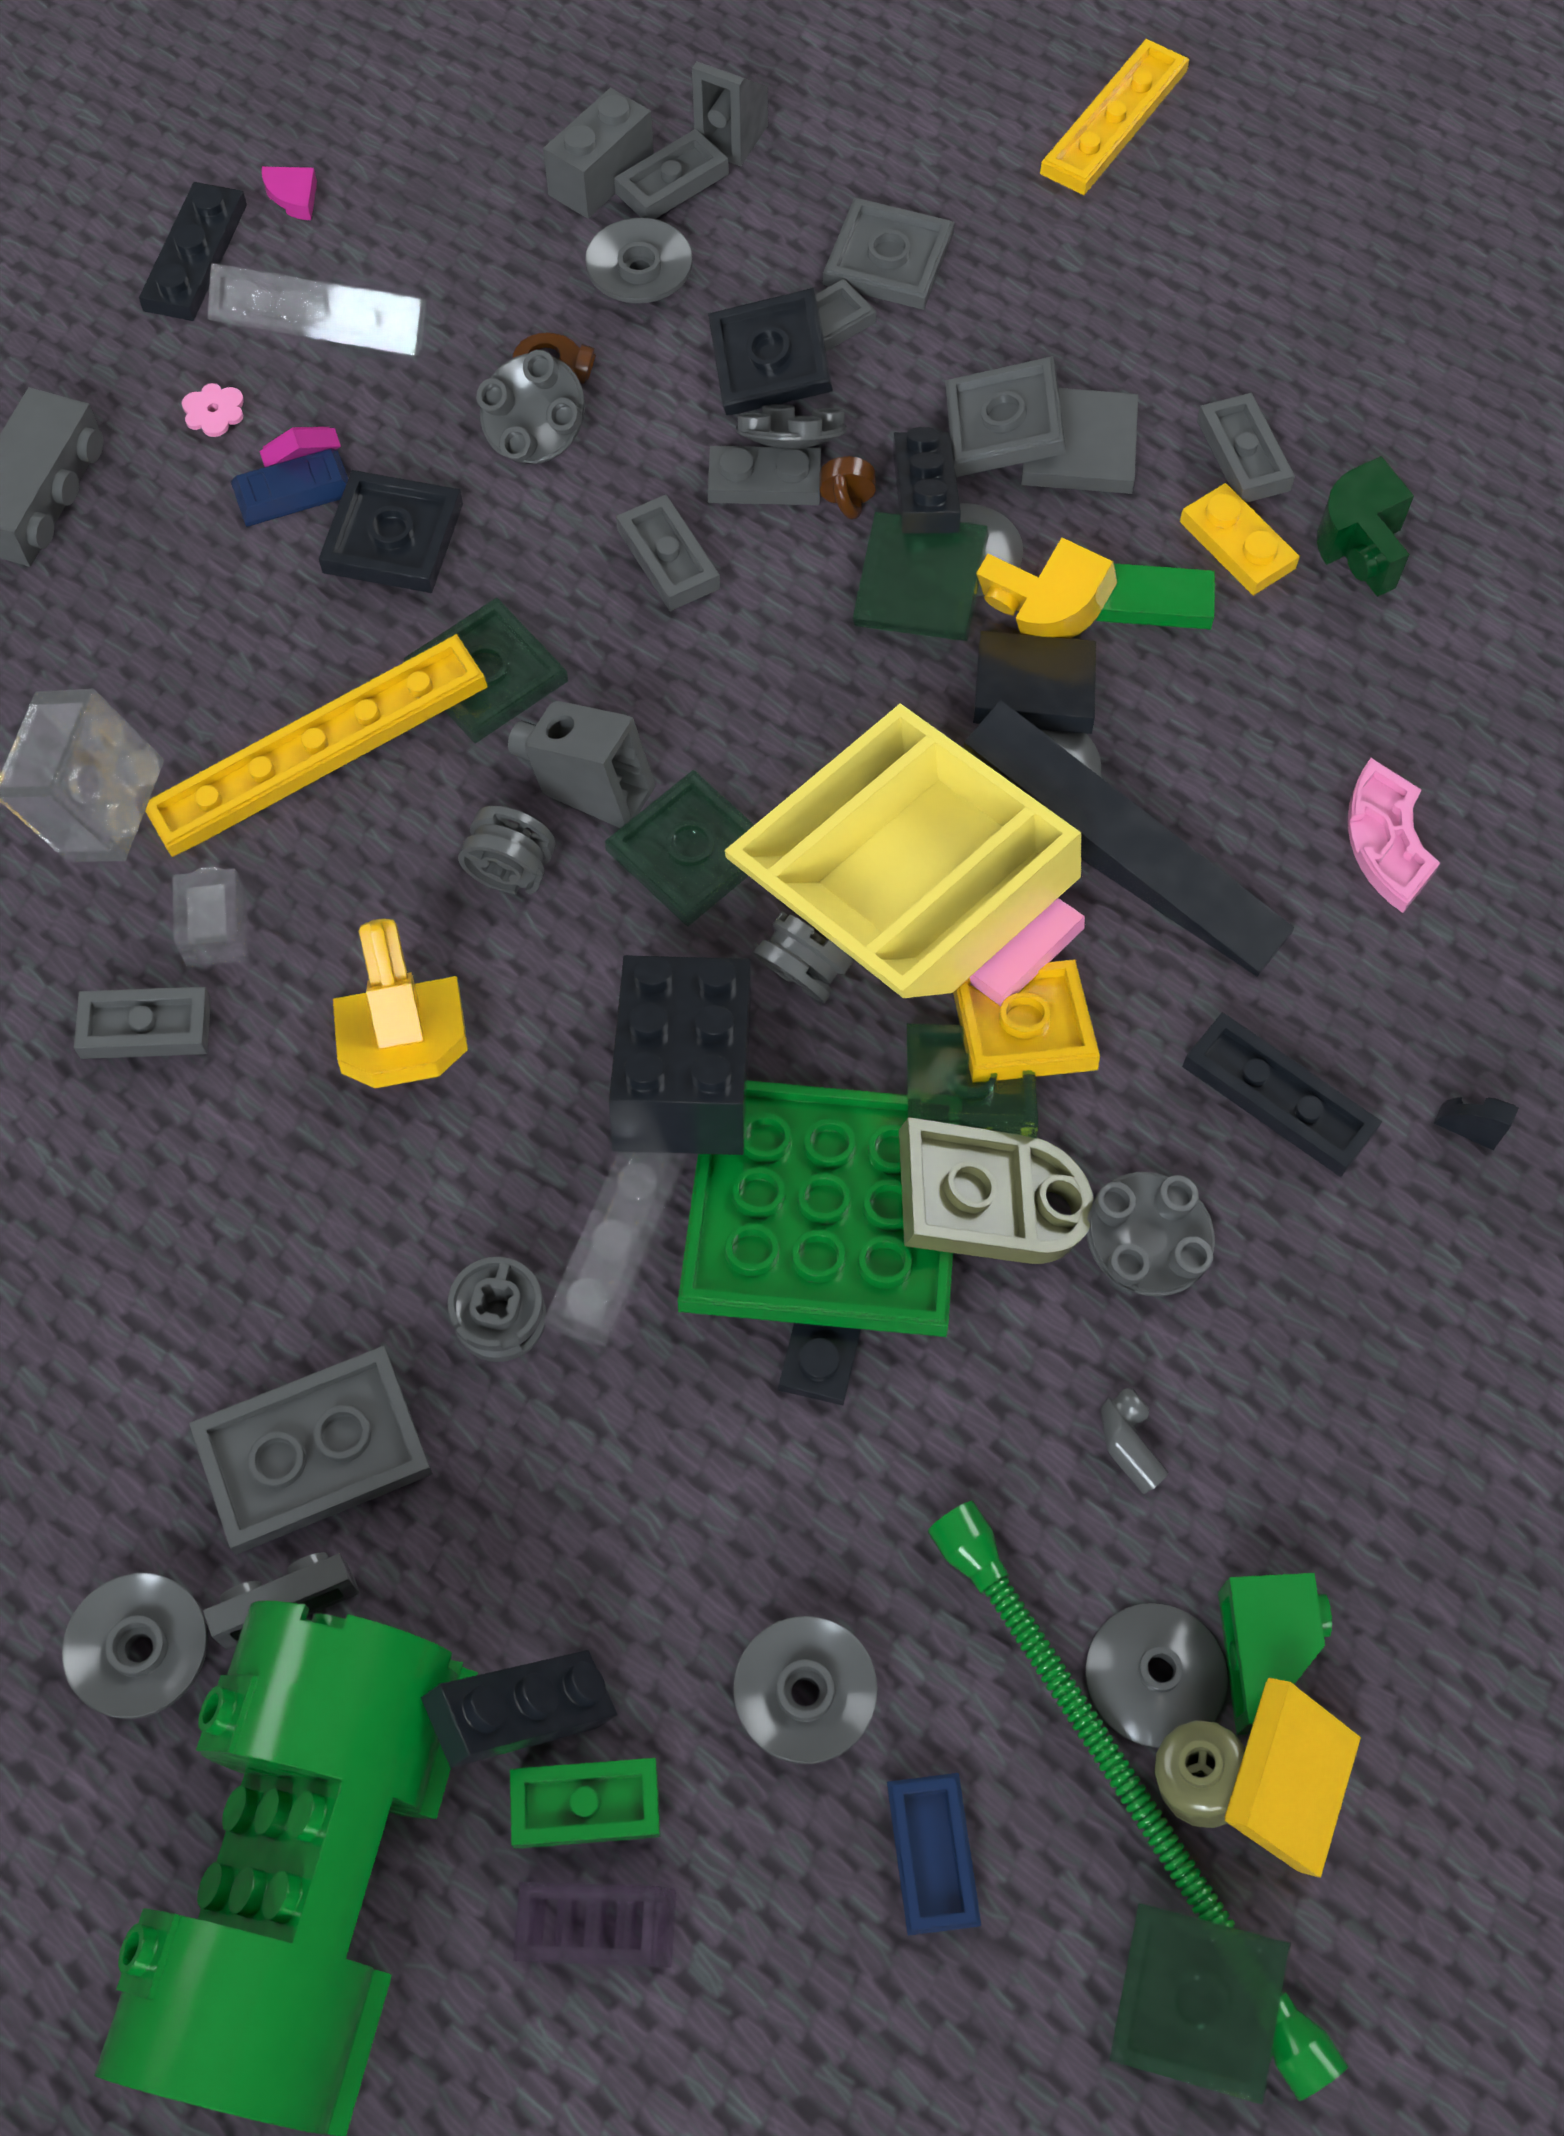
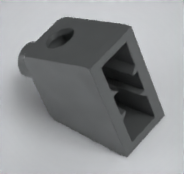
(587, 760)

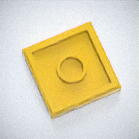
(1034, 1030)
(1293, 1777)

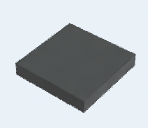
(889, 252)
(1005, 416)
(1098, 444)

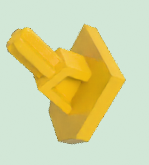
(398, 1026)

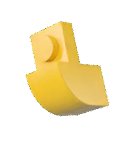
(1057, 602)

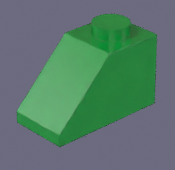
(1269, 1631)

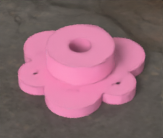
(213, 409)

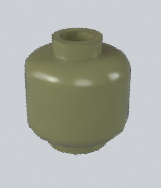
(1184, 1756)

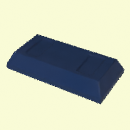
(290, 486)
(933, 1854)

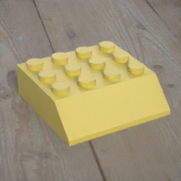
(912, 856)

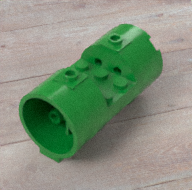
(257, 1993)

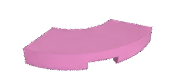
(1385, 835)

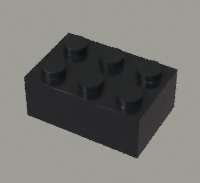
(681, 1055)

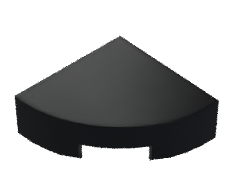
(1479, 1123)

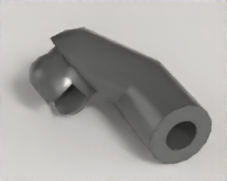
(1124, 1443)

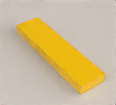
(1114, 117)

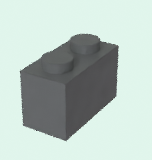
(595, 149)

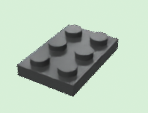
(309, 1450)

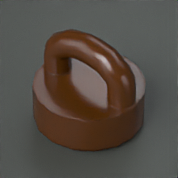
(848, 483)

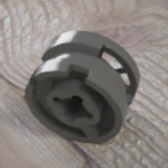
(505, 852)
(803, 956)
(497, 1308)

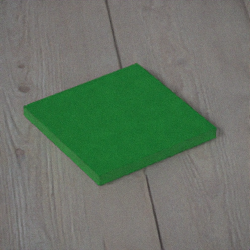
(812, 1219)

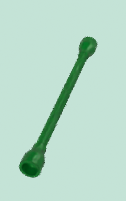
(967, 1542)

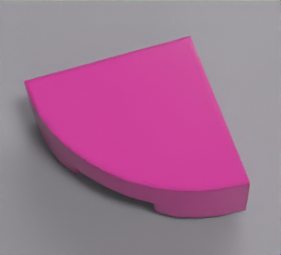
(292, 189)
(299, 443)

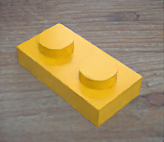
(1239, 539)

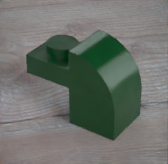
(1361, 524)

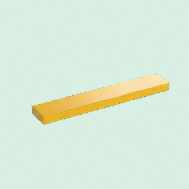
(314, 745)

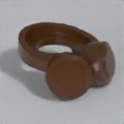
(578, 359)

